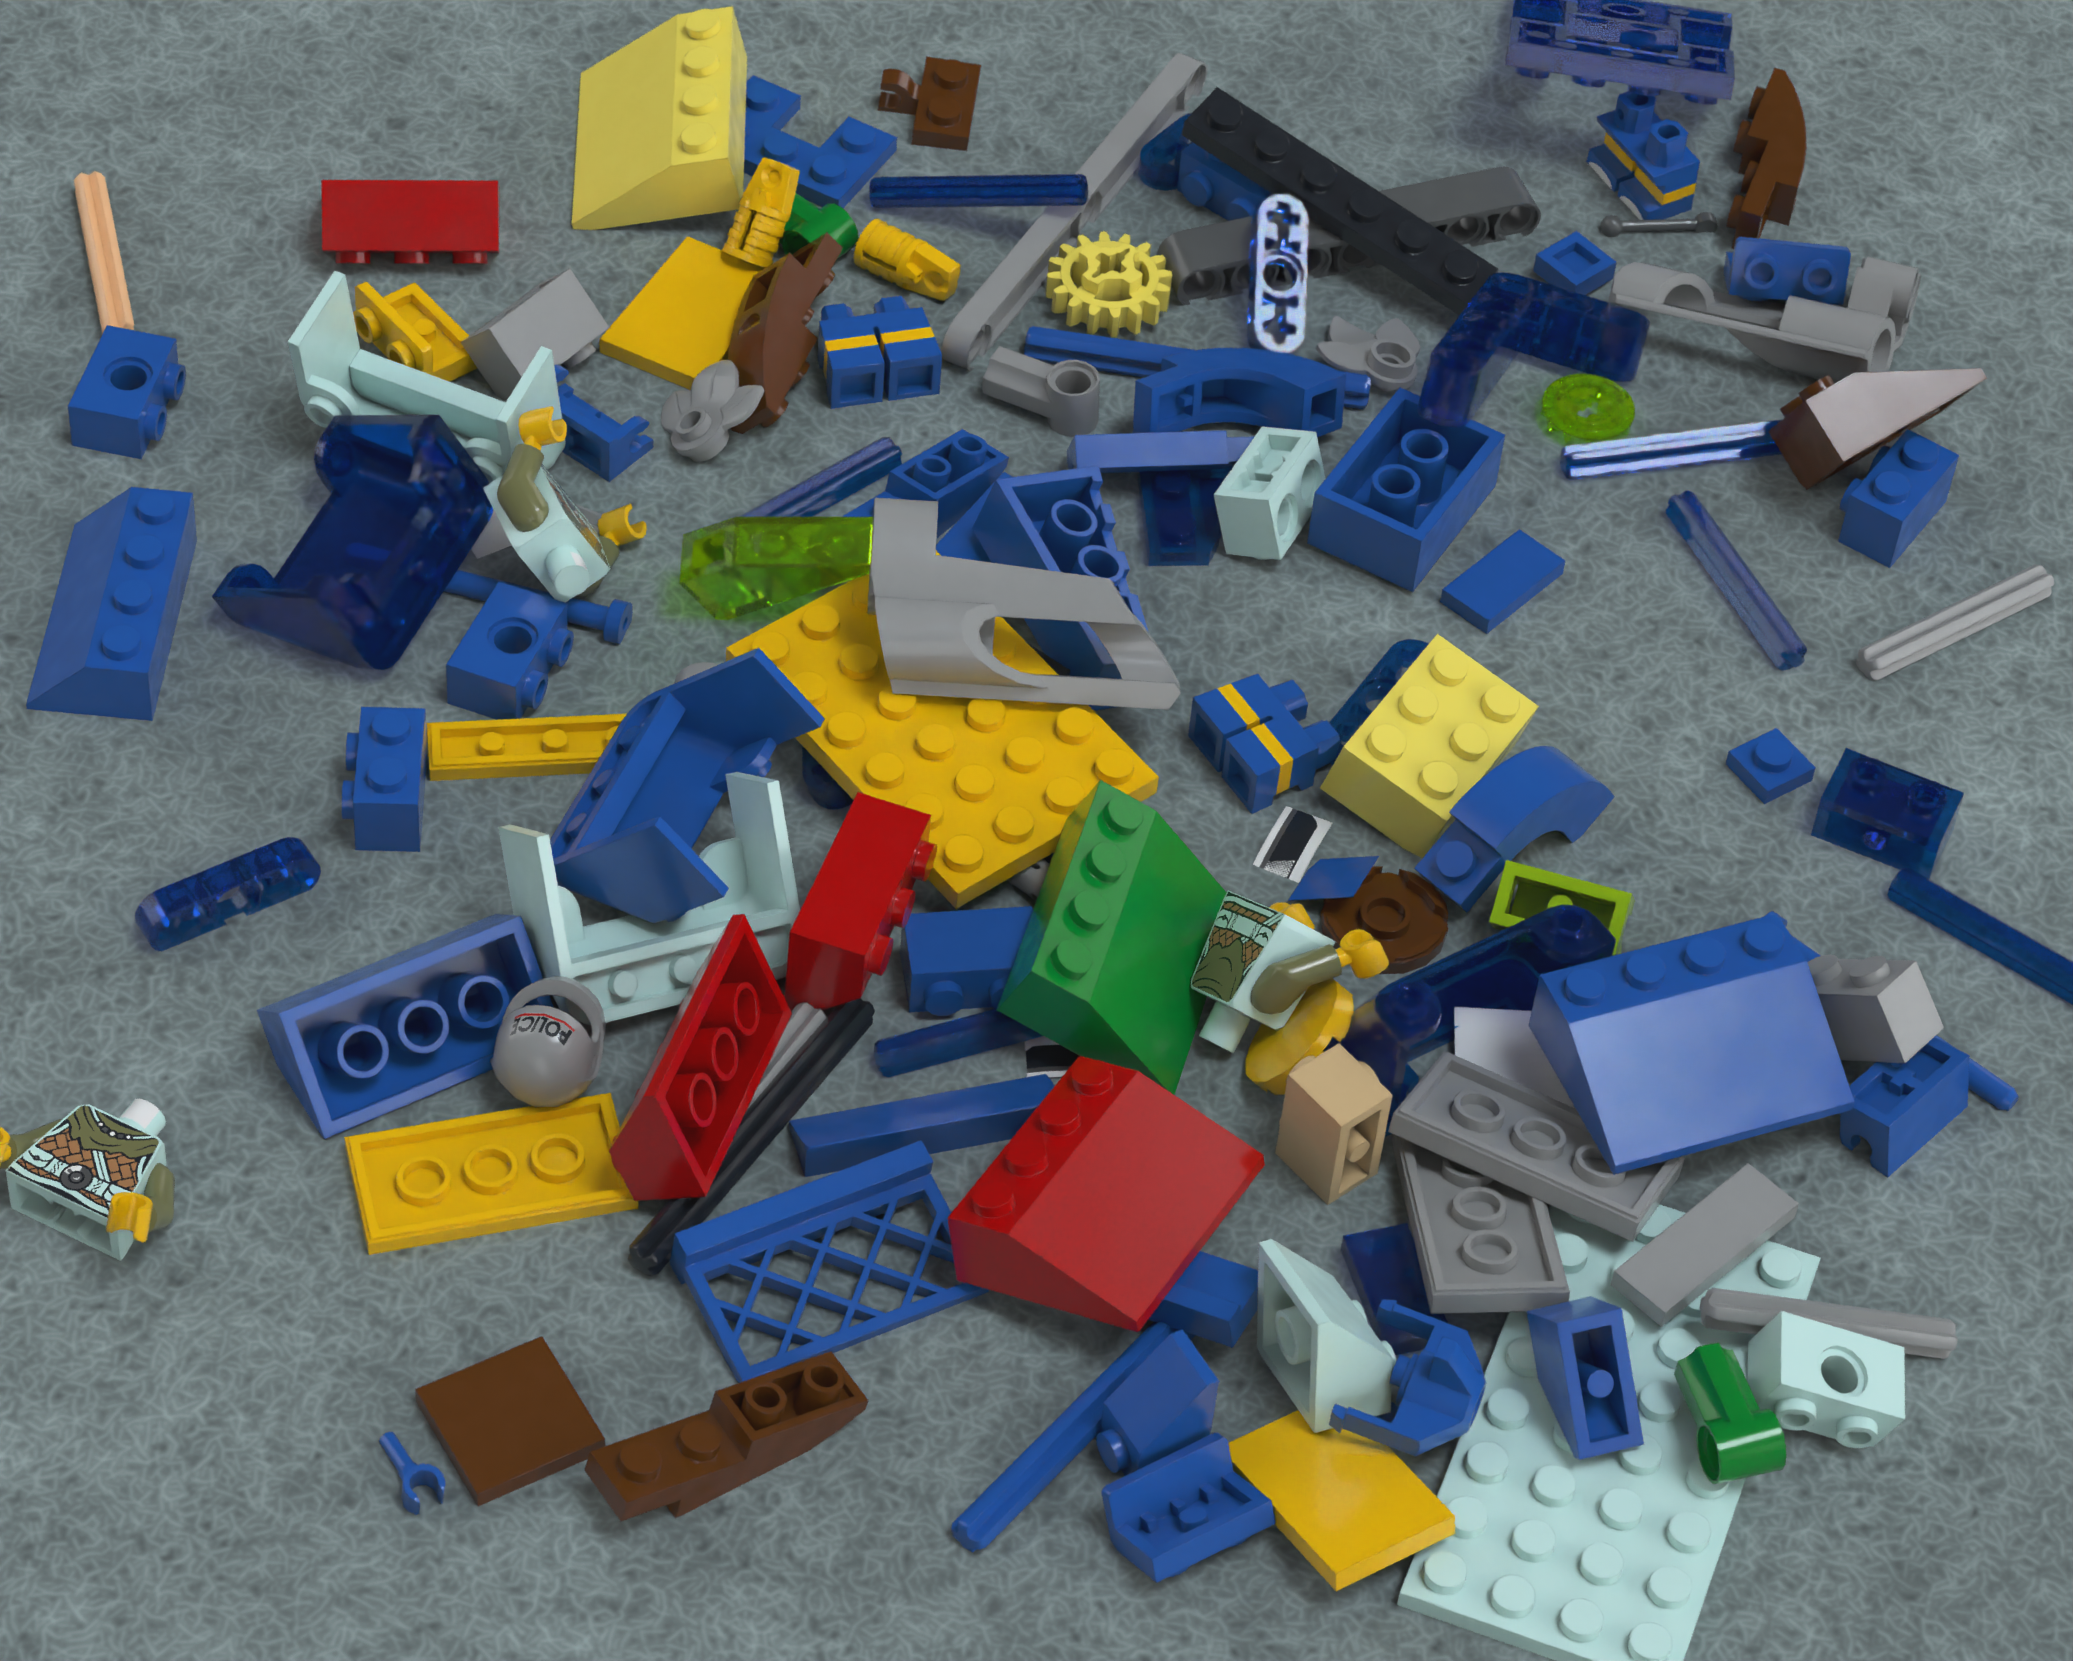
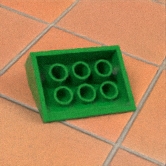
(1117, 940)

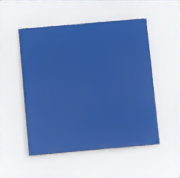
(1333, 878)

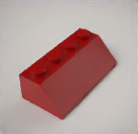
(703, 1072)

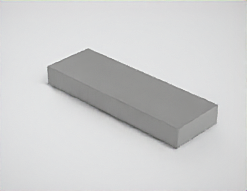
(1704, 1244)

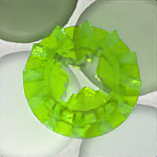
(1577, 393)

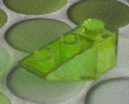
(770, 560)

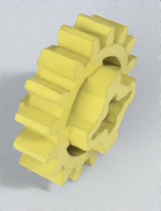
(1108, 284)

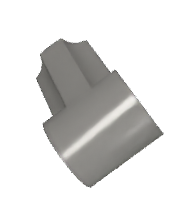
(1061, 392)

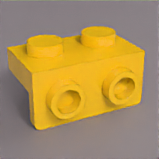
(412, 331)

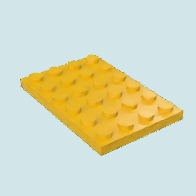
(984, 769)

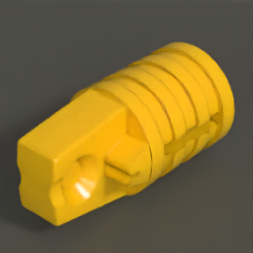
(763, 213)
(906, 261)

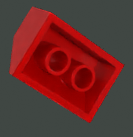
(410, 219)
(857, 902)

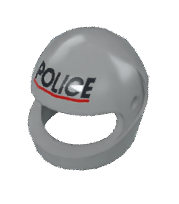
(545, 1052)

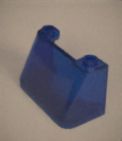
(379, 548)
(1495, 973)

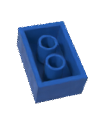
(1404, 492)

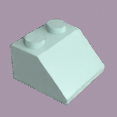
(1318, 1339)

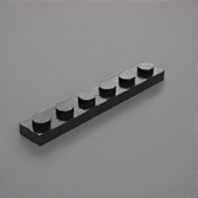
(1338, 200)

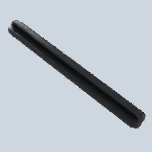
(757, 1129)

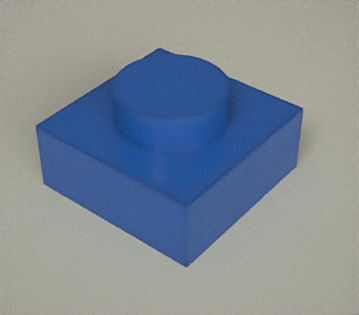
(1575, 264)
(1770, 765)

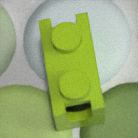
(1546, 889)

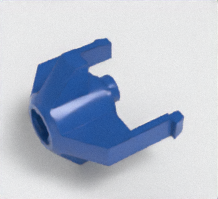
(1436, 1389)

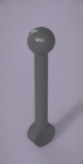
(1703, 222)

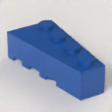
(1062, 527)

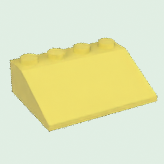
(663, 125)

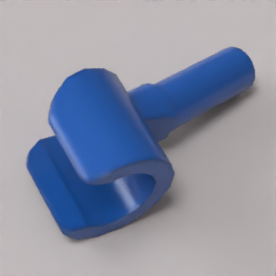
(411, 1473)

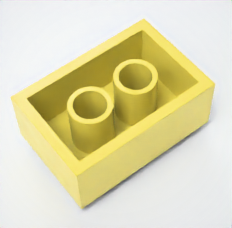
(1428, 746)

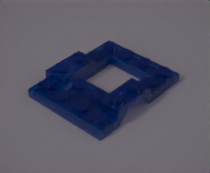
(1698, 38)

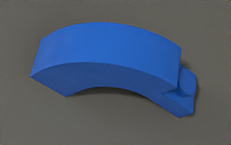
(1240, 388)
(1507, 811)

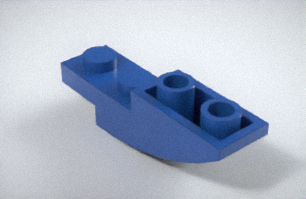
(950, 472)

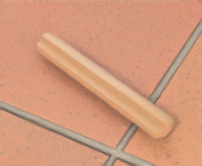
(103, 251)

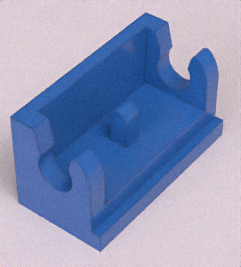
(598, 439)
(1906, 1103)

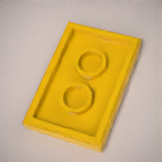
(682, 314)
(1340, 1497)

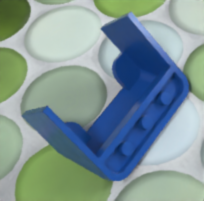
(661, 780)

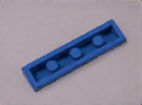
(940, 1120)

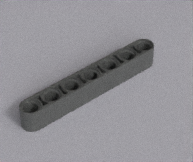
(1466, 207)

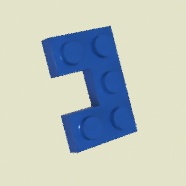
(826, 173)

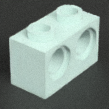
(1269, 493)

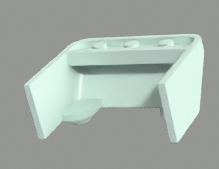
(345, 380)
(652, 965)

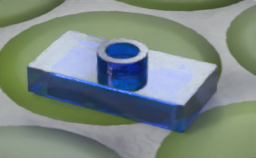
(1388, 1268)

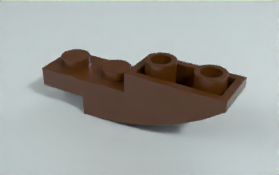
(1771, 158)
(770, 329)
(733, 1442)

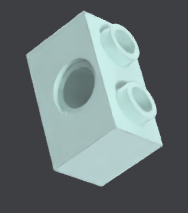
(1827, 1380)

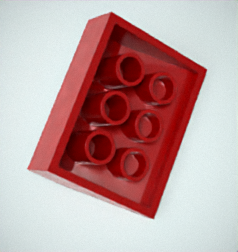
(1100, 1197)

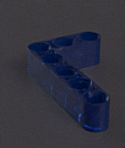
(1529, 318)

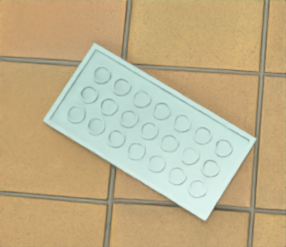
(1602, 1548)

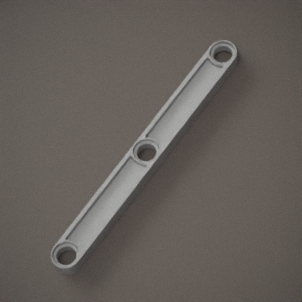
(1107, 172)

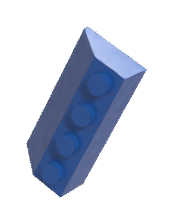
(117, 607)
(401, 1023)

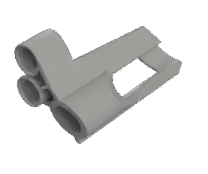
(1811, 336)
(942, 613)

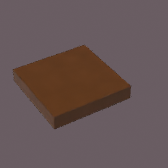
(509, 1420)

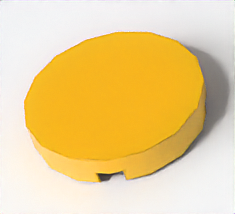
(1319, 1016)

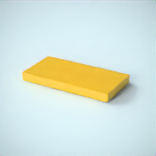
(486, 1173)

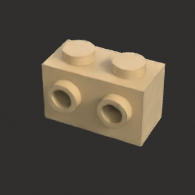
(1333, 1122)

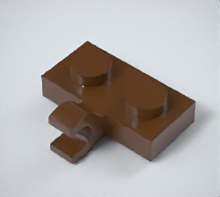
(941, 103)

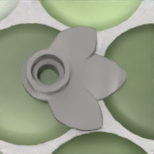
(1382, 356)
(703, 415)

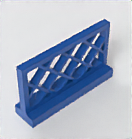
(792, 1223)

